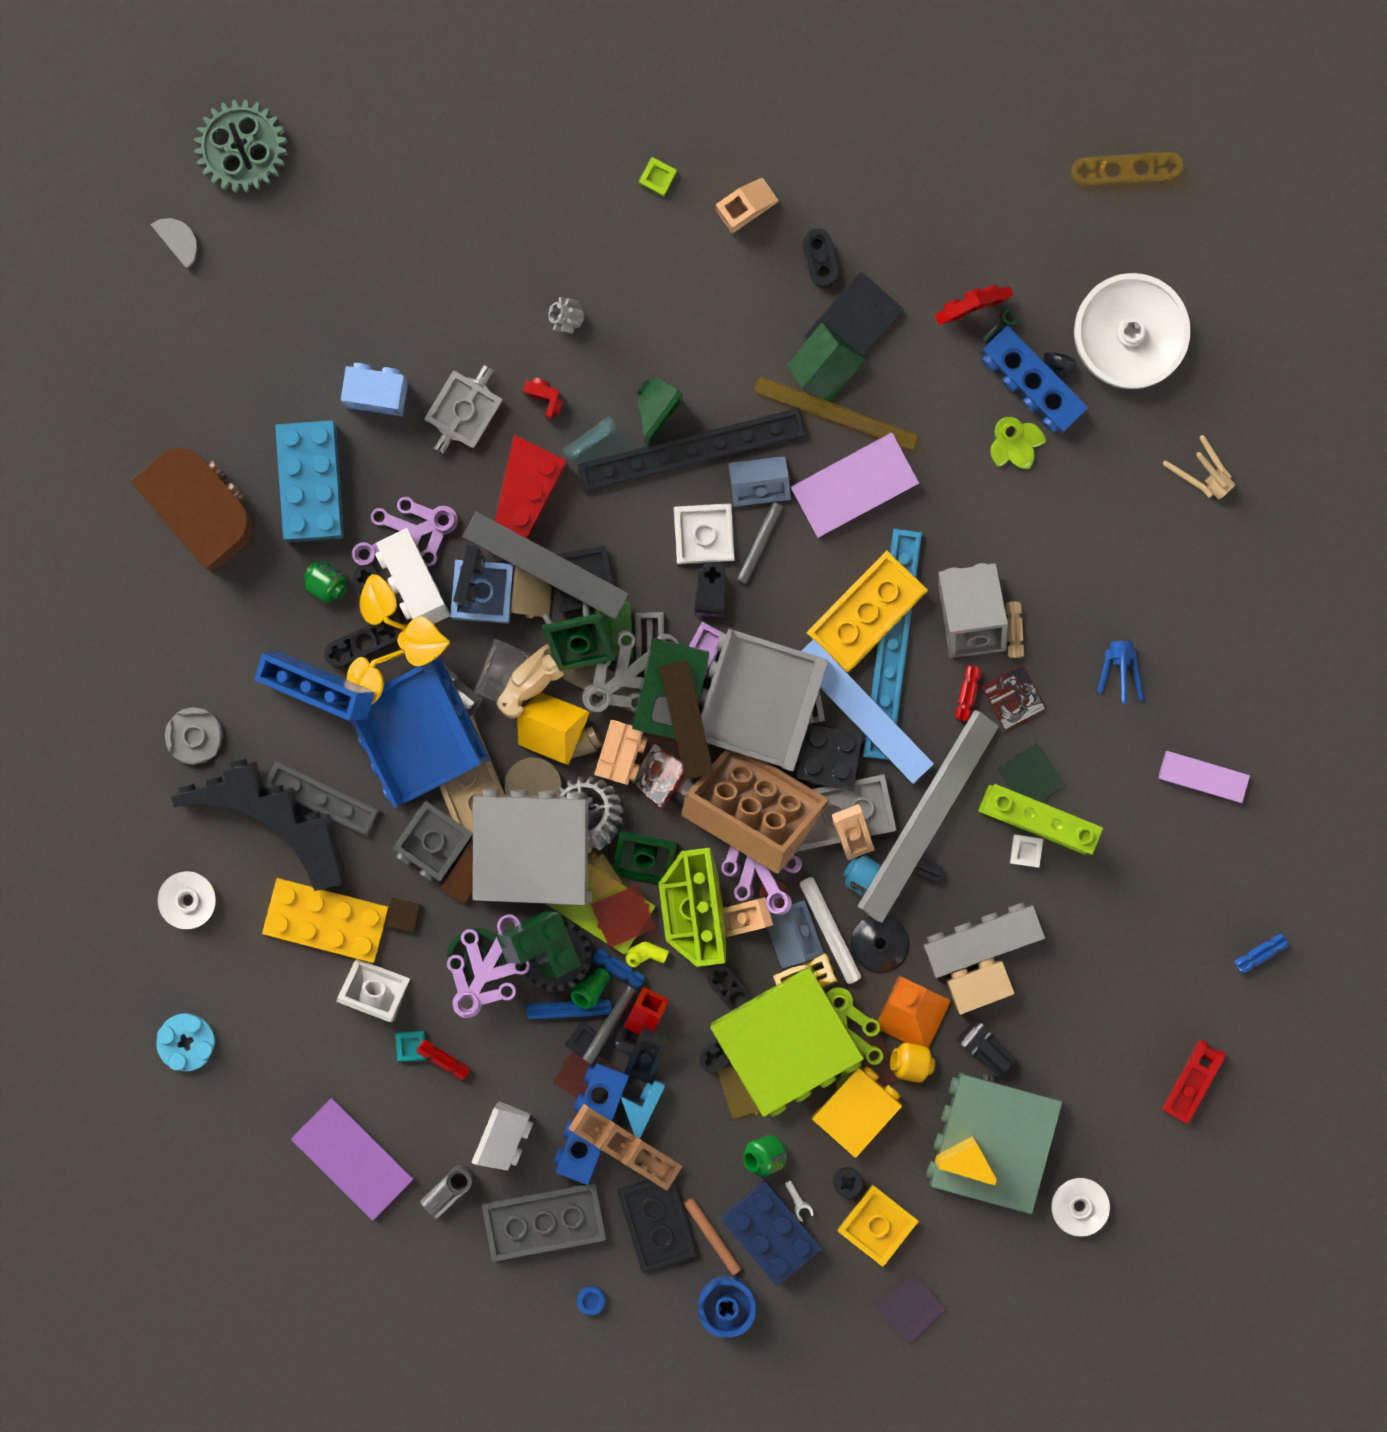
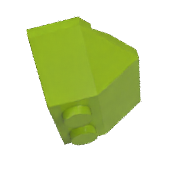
(694, 908)

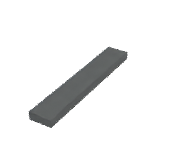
(545, 565)

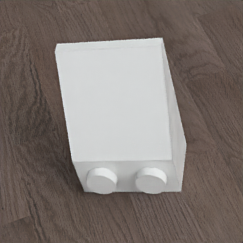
(502, 1137)

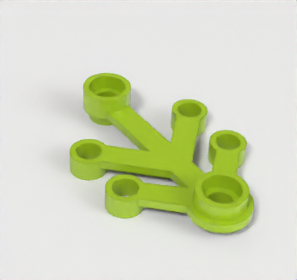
(853, 1013)

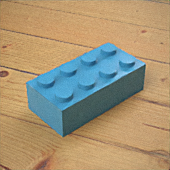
(309, 481)

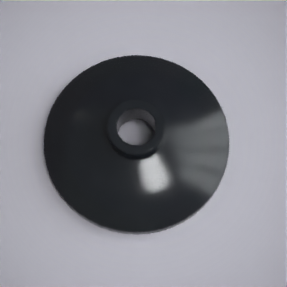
(864, 947)

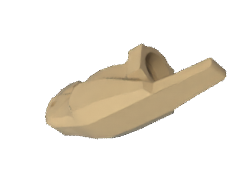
(528, 681)

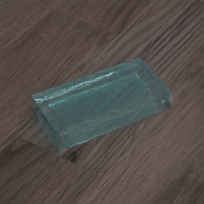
(589, 438)

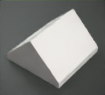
(373, 990)

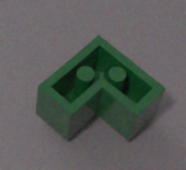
(544, 939)

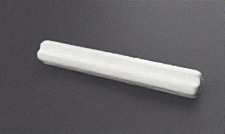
(830, 930)

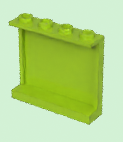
(787, 1042)

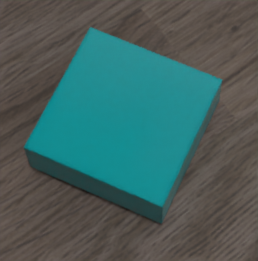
(407, 1045)

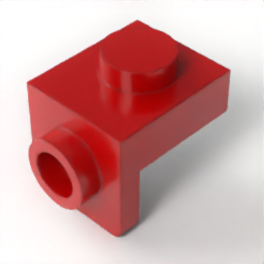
(541, 390)

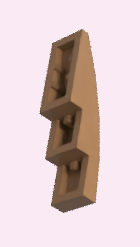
(625, 1147)

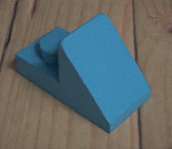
(638, 1113)

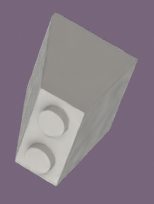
(973, 610)

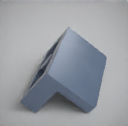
(759, 481)
(794, 936)

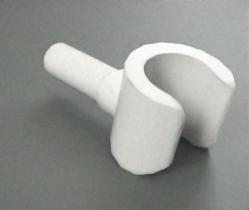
(798, 1200)

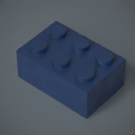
(770, 1232)

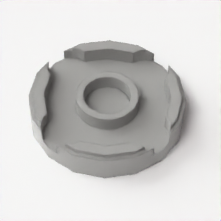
(194, 736)

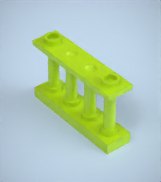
(1040, 819)

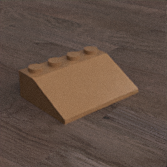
(754, 808)

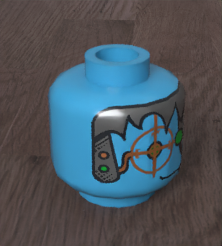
(860, 874)

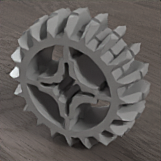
(605, 814)

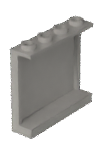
(760, 698)
(531, 847)

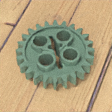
(218, 156)

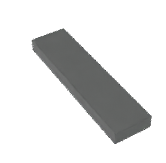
(324, 798)

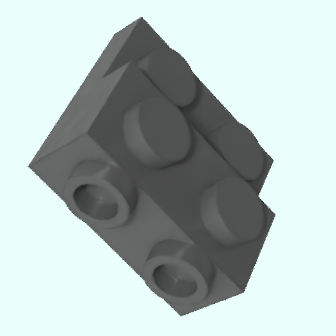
(432, 842)

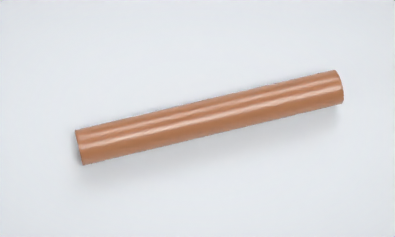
(712, 1236)

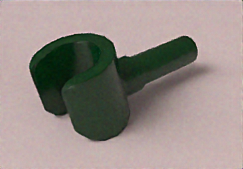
(1000, 326)

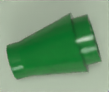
(588, 990)

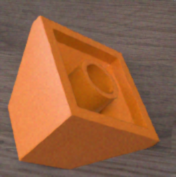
(912, 1013)

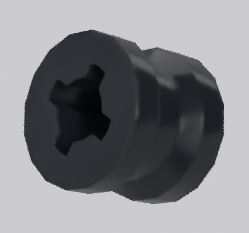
(844, 1178)

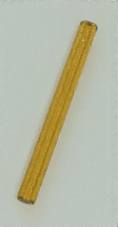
(834, 412)

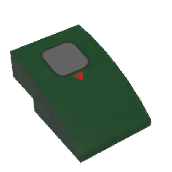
(651, 710)

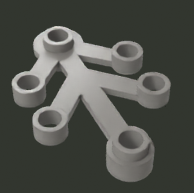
(624, 677)

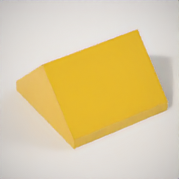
(551, 727)
(966, 1161)

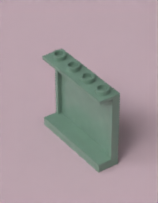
(1012, 1133)

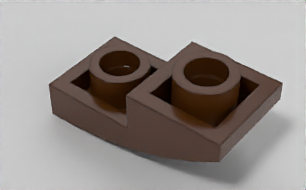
(460, 878)

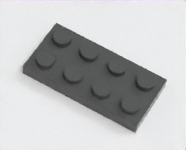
(543, 1221)

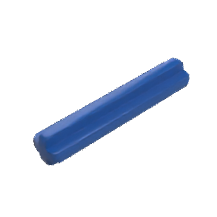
(566, 1009)

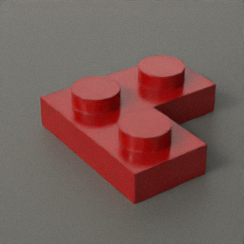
(974, 300)

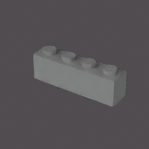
(984, 940)

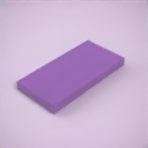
(352, 1158)

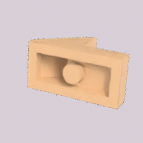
(853, 832)
(747, 917)

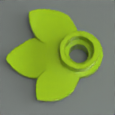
(1017, 447)

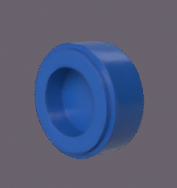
(591, 1300)

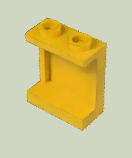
(858, 1110)

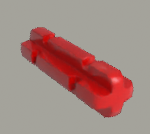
(968, 693)
(443, 1060)

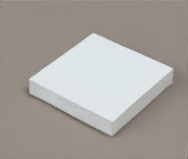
(704, 534)

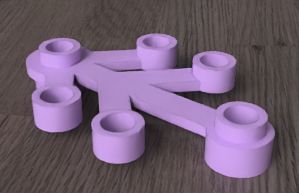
(416, 530)
(765, 876)
(484, 972)

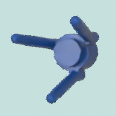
(1122, 654)

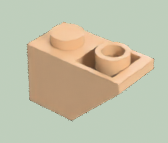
(745, 204)

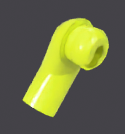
(643, 952)

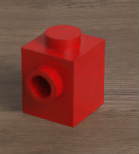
(646, 1011)

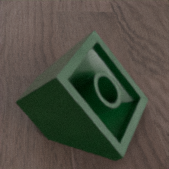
(656, 406)

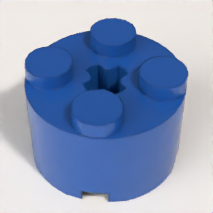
(727, 1323)

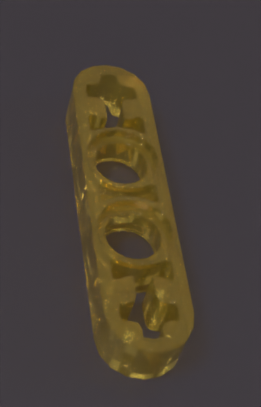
(1127, 173)

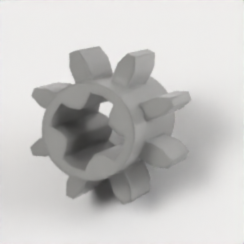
(566, 315)

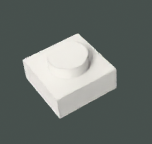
(1026, 851)

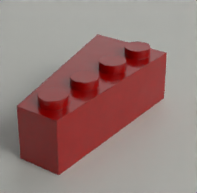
(527, 486)

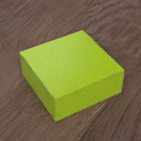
(657, 177)

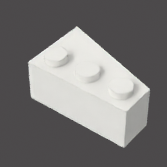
(411, 577)

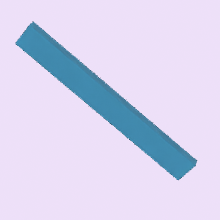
(893, 646)

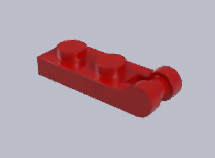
(1193, 1082)

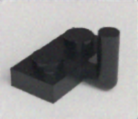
(644, 1054)

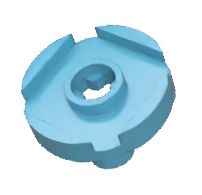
(191, 1026)

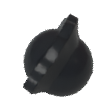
(1059, 363)

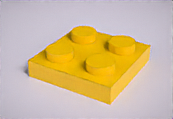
(877, 1225)

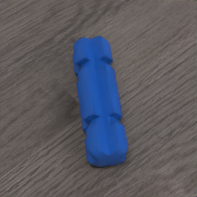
(1261, 953)
(618, 968)

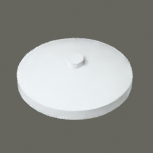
(1132, 331)

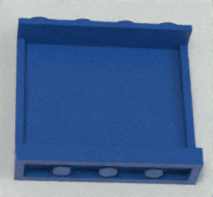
(419, 734)

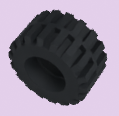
(584, 952)

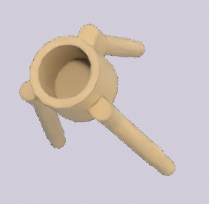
(1218, 482)

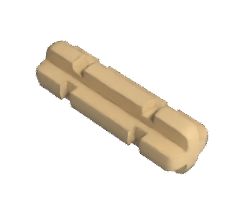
(1014, 629)

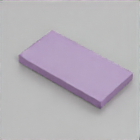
(854, 485)

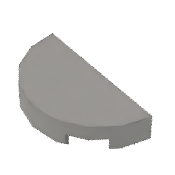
(178, 238)

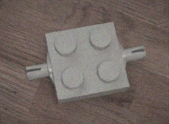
(463, 409)

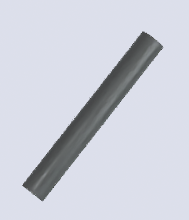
(760, 542)
(609, 1025)

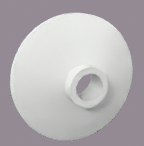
(172, 895)
(1094, 1212)

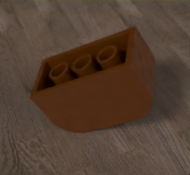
(197, 505)

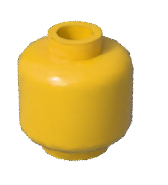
(912, 1062)

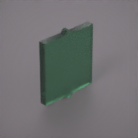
(1031, 774)

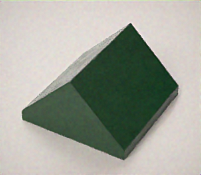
(825, 363)
(580, 641)
(643, 857)

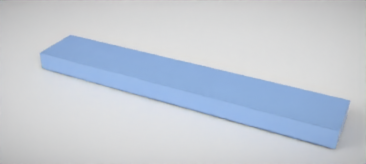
(870, 718)

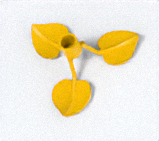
(418, 639)

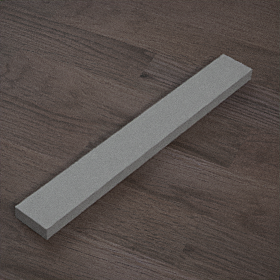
(928, 816)

